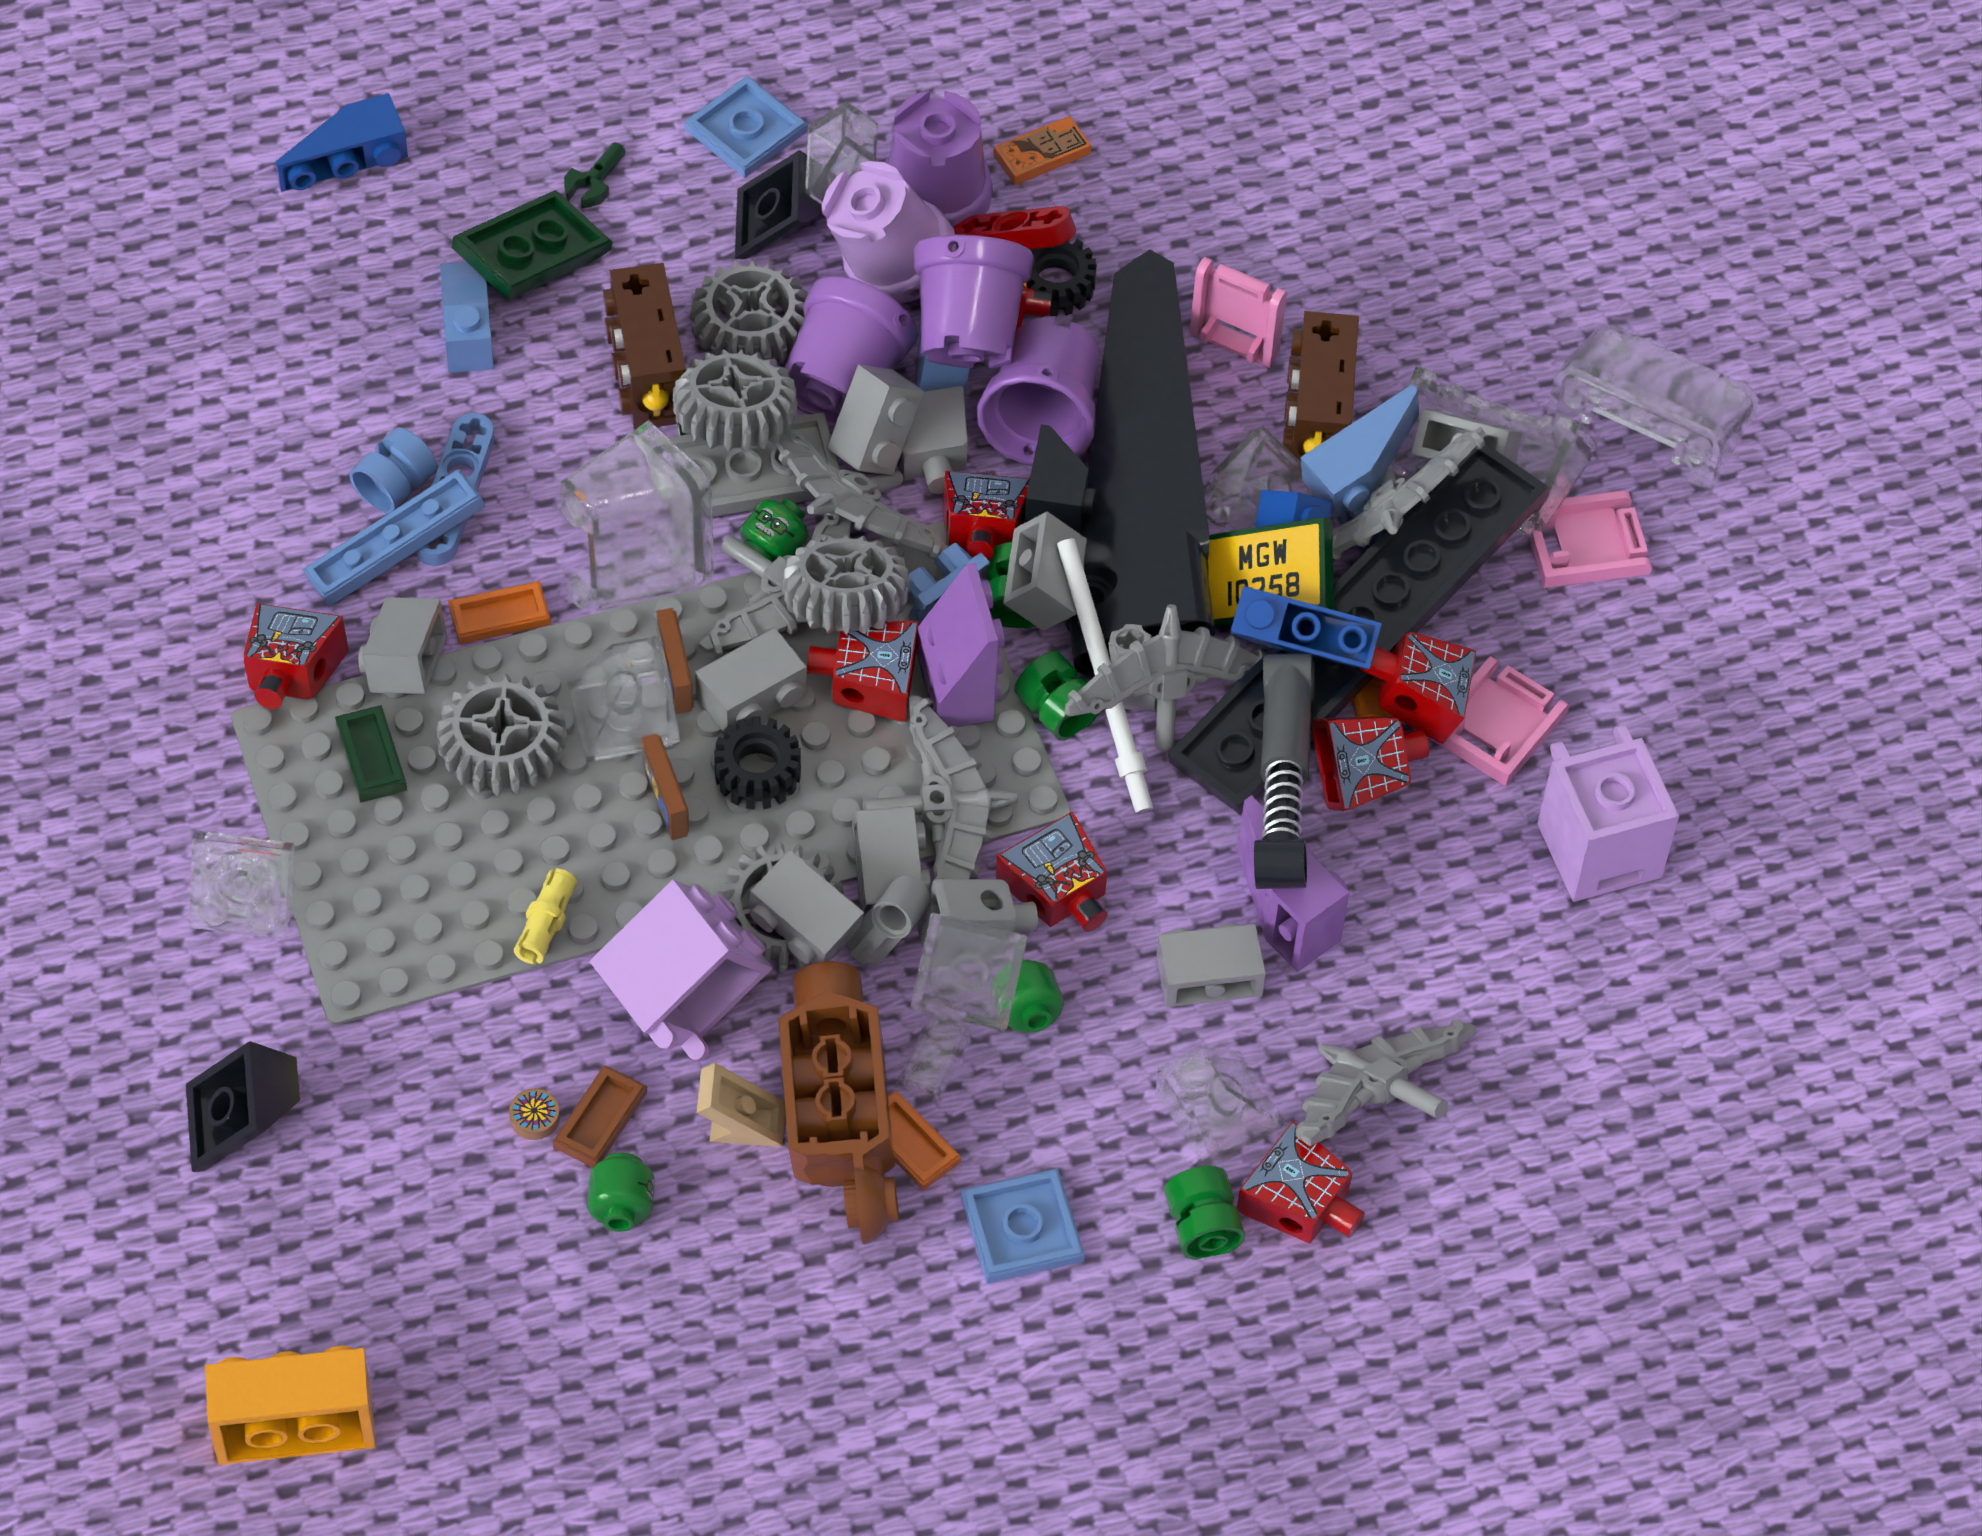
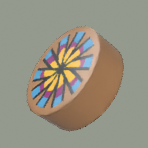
(534, 1114)

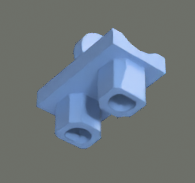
(926, 591)

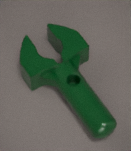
(594, 177)

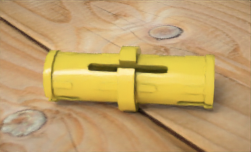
(545, 916)

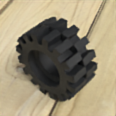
(1078, 263)
(752, 740)

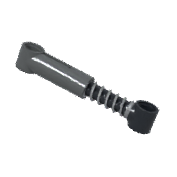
(1285, 758)

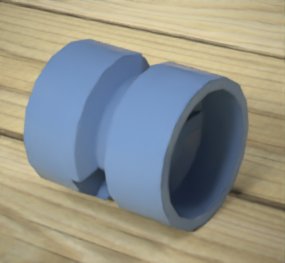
(389, 472)

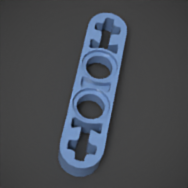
(454, 455)

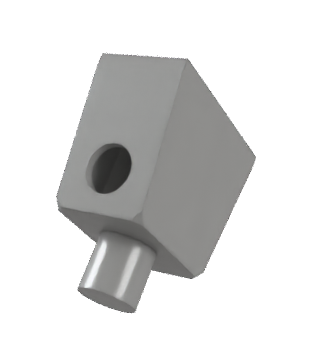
(936, 438)
(980, 902)

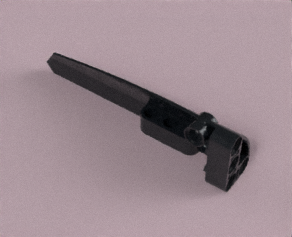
(1149, 507)

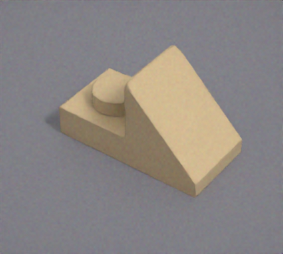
(739, 1109)

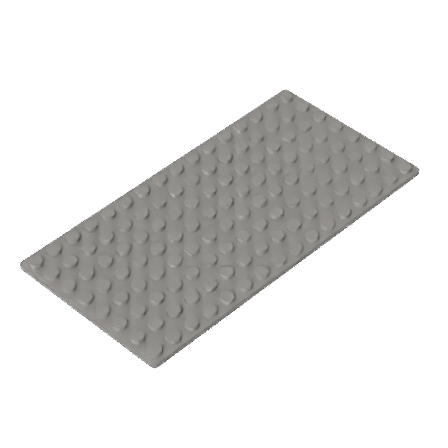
(437, 880)

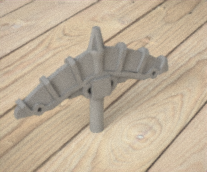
(854, 496)
(1398, 496)
(767, 607)
(1165, 670)
(951, 796)
(1378, 1076)

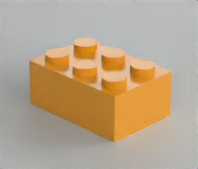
(290, 1405)

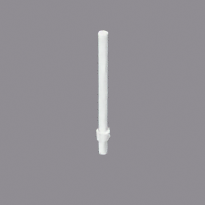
(1130, 763)

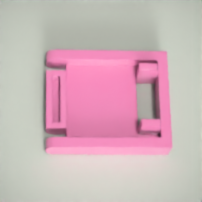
(1241, 302)
(1592, 541)
(1506, 718)

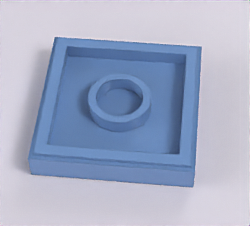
(746, 126)
(1022, 1225)

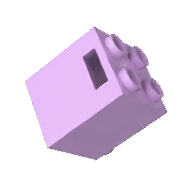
(1607, 817)
(682, 966)

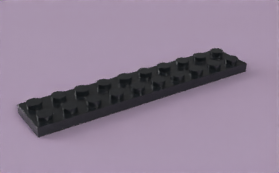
(1395, 583)

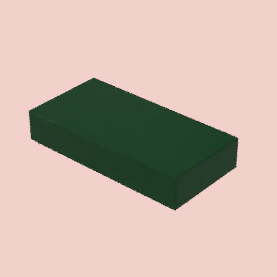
(371, 753)

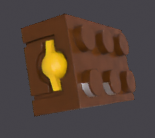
(644, 343)
(1321, 380)

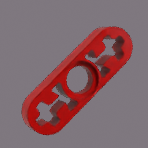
(1026, 227)

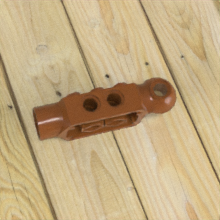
(839, 1094)

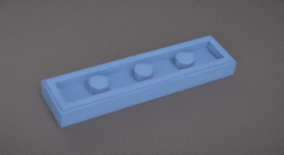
(394, 537)

